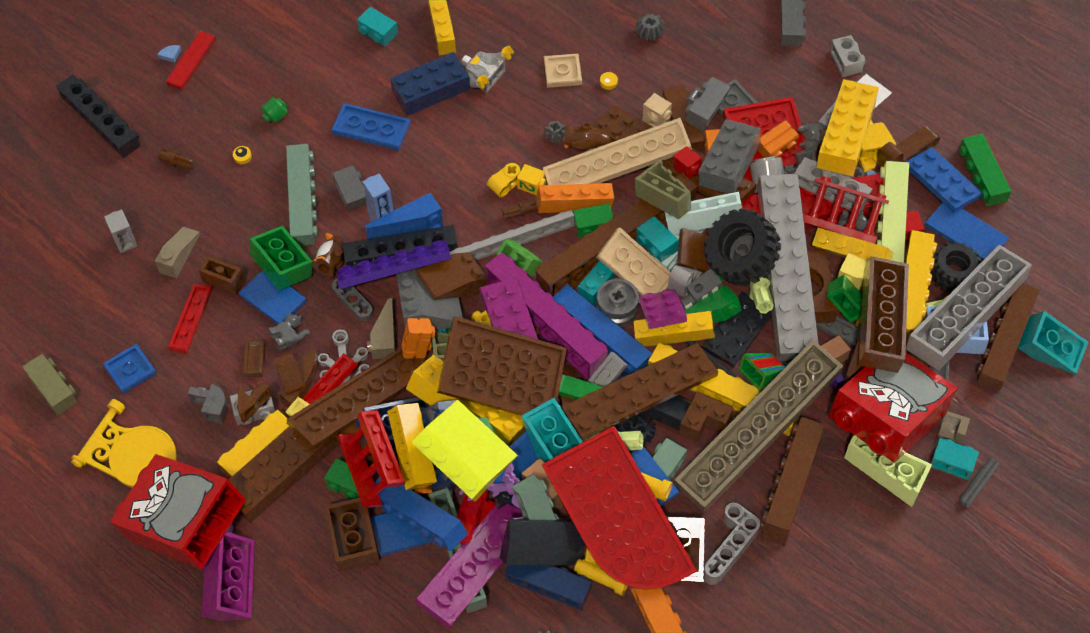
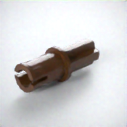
(175, 159)
(520, 209)

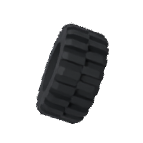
(760, 258)

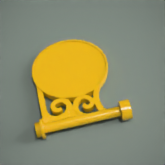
(129, 450)

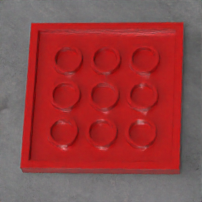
(766, 117)

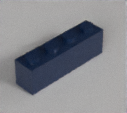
(551, 582)

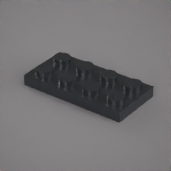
(737, 333)

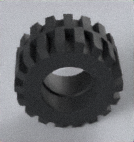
(953, 255)

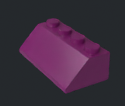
(229, 580)

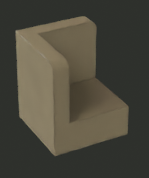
(953, 427)

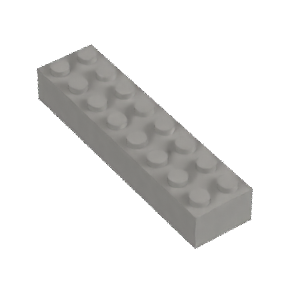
(968, 307)

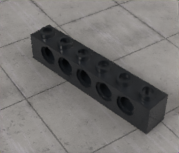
(98, 115)
(392, 244)

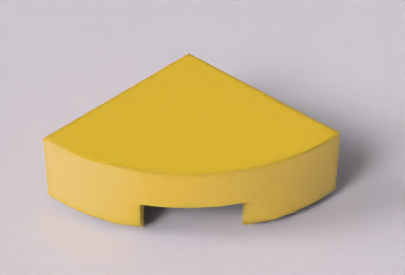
(868, 163)

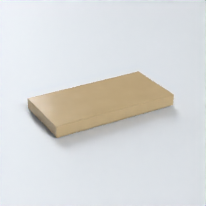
(633, 263)

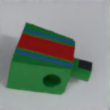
(761, 368)

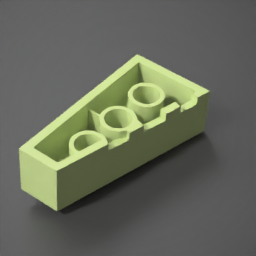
(901, 478)

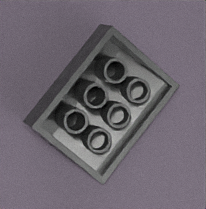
(419, 303)

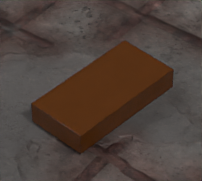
(253, 358)

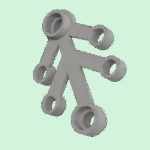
(342, 334)

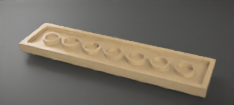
(620, 156)

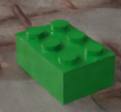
(280, 257)

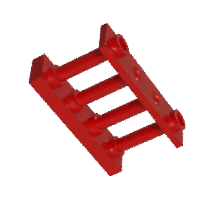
(849, 228)
(383, 456)

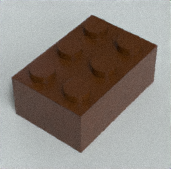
(351, 534)

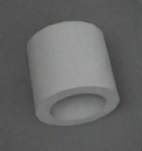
(765, 166)

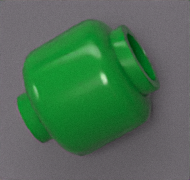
(274, 110)

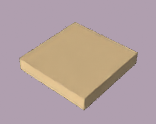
(562, 70)

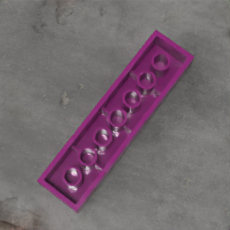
(551, 319)

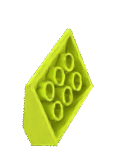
(464, 449)

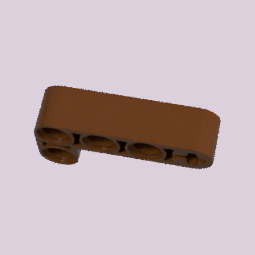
(908, 148)

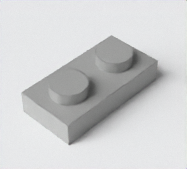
(608, 370)

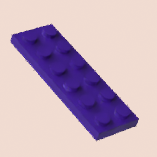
(398, 263)

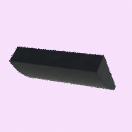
(668, 412)
(541, 543)

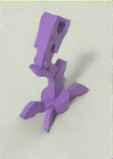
(509, 479)

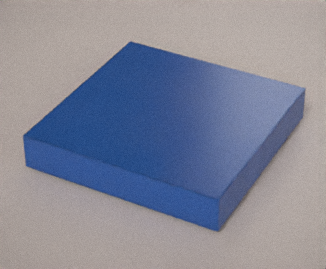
(129, 368)

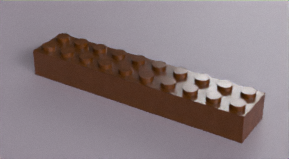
(580, 257)

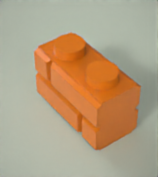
(778, 140)
(417, 338)

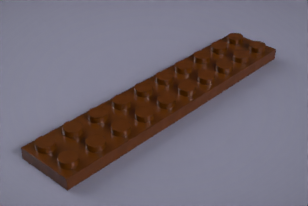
(622, 124)

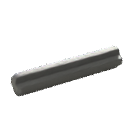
(979, 482)

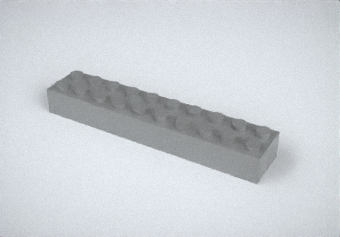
(790, 279)

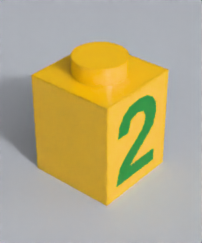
(530, 179)

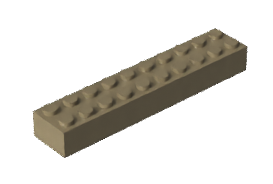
(758, 426)

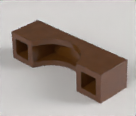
(819, 274)

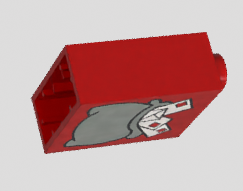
(892, 408)
(178, 510)

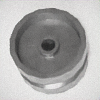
(618, 301)

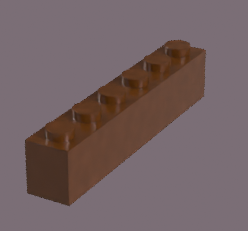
(1007, 338)

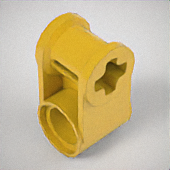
(504, 180)

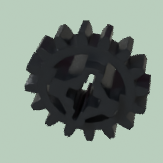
(638, 423)

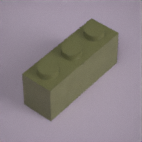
(50, 383)

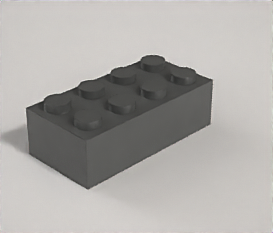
(729, 156)

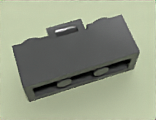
(710, 99)

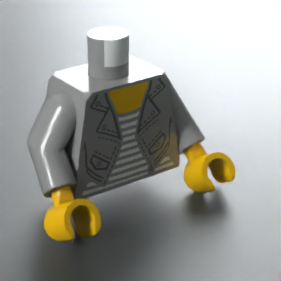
(486, 68)

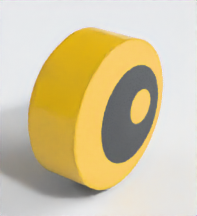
(242, 155)

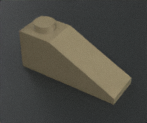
(176, 252)
(383, 333)

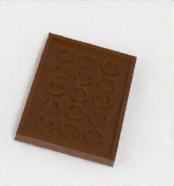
(500, 368)

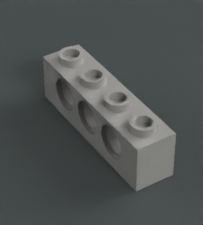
(806, 177)

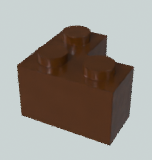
(705, 412)

